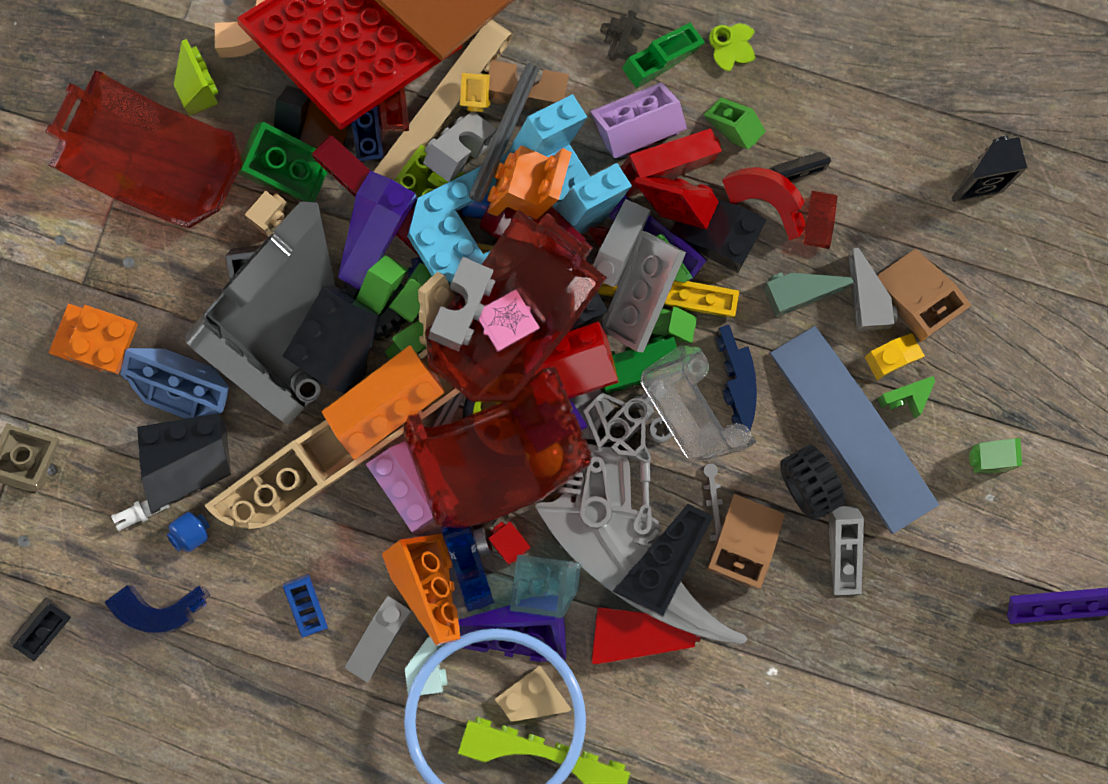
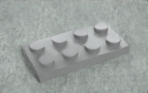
(642, 291)

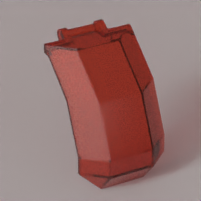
(144, 152)
(549, 280)

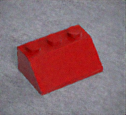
(583, 361)

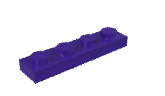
(692, 260)
(1058, 605)

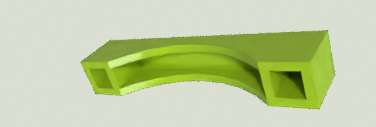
(487, 743)

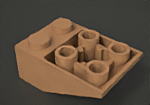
(922, 294)
(745, 542)

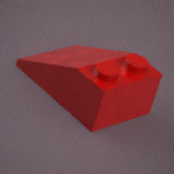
(679, 200)

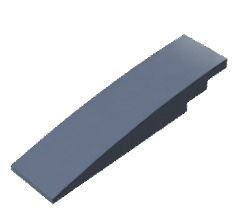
(854, 430)

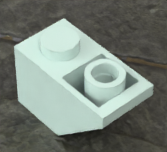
(437, 678)

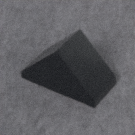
(291, 111)

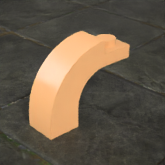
(233, 40)

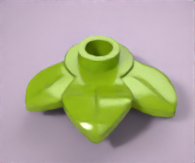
(736, 46)

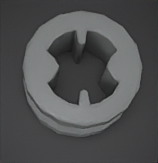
(652, 431)

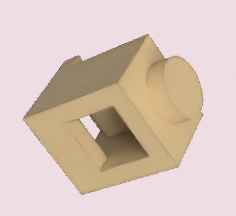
(267, 212)

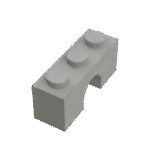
(451, 150)
(472, 282)

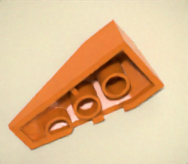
(423, 578)

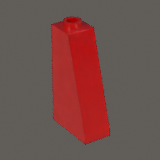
(672, 158)
(633, 635)

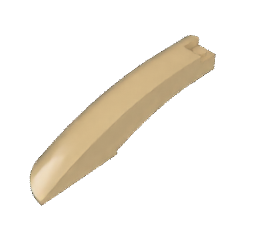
(300, 472)

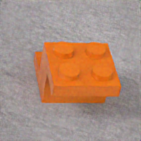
(528, 182)
(93, 338)

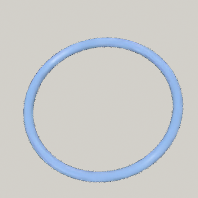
(486, 635)

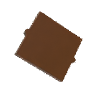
(319, 127)

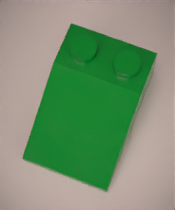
(281, 163)

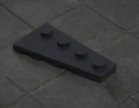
(663, 566)

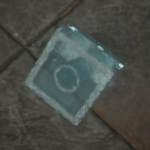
(544, 585)

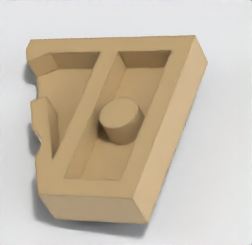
(432, 296)
(532, 698)

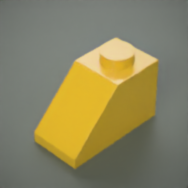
(894, 356)

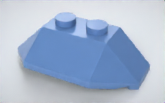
(174, 382)

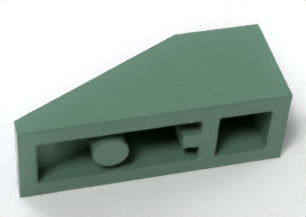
(799, 289)

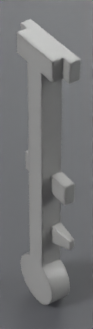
(710, 471)

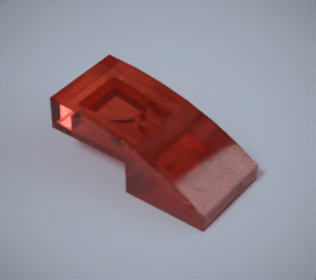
(820, 219)

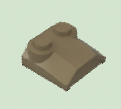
(25, 458)

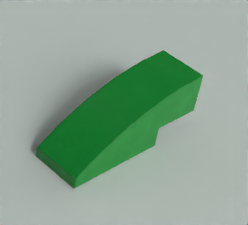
(662, 55)

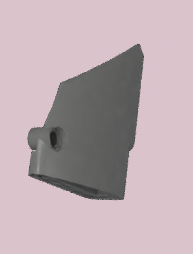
(262, 311)

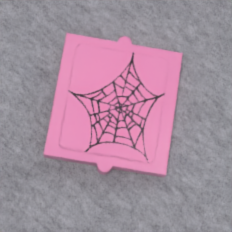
(507, 320)

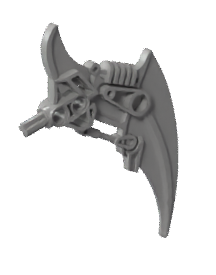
(603, 528)

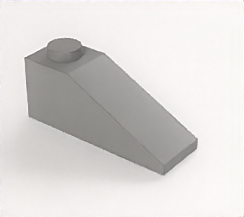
(620, 241)
(870, 298)
(846, 549)
(378, 638)

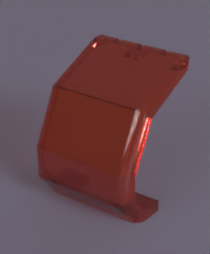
(499, 455)

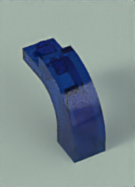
(468, 567)
(136, 613)

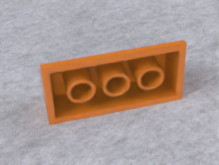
(382, 402)

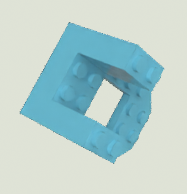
(584, 200)

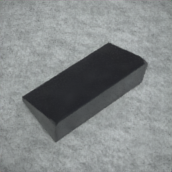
(803, 166)
(40, 629)

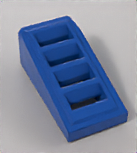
(310, 591)

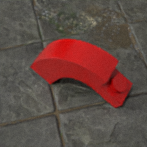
(771, 187)

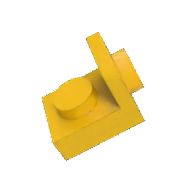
(475, 91)

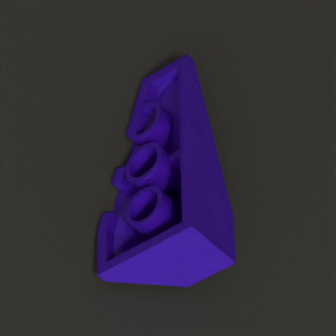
(375, 220)
(544, 628)

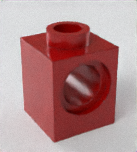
(508, 542)

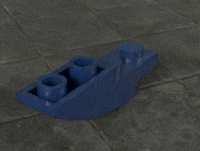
(368, 136)
(742, 390)

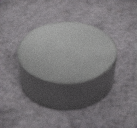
(482, 542)

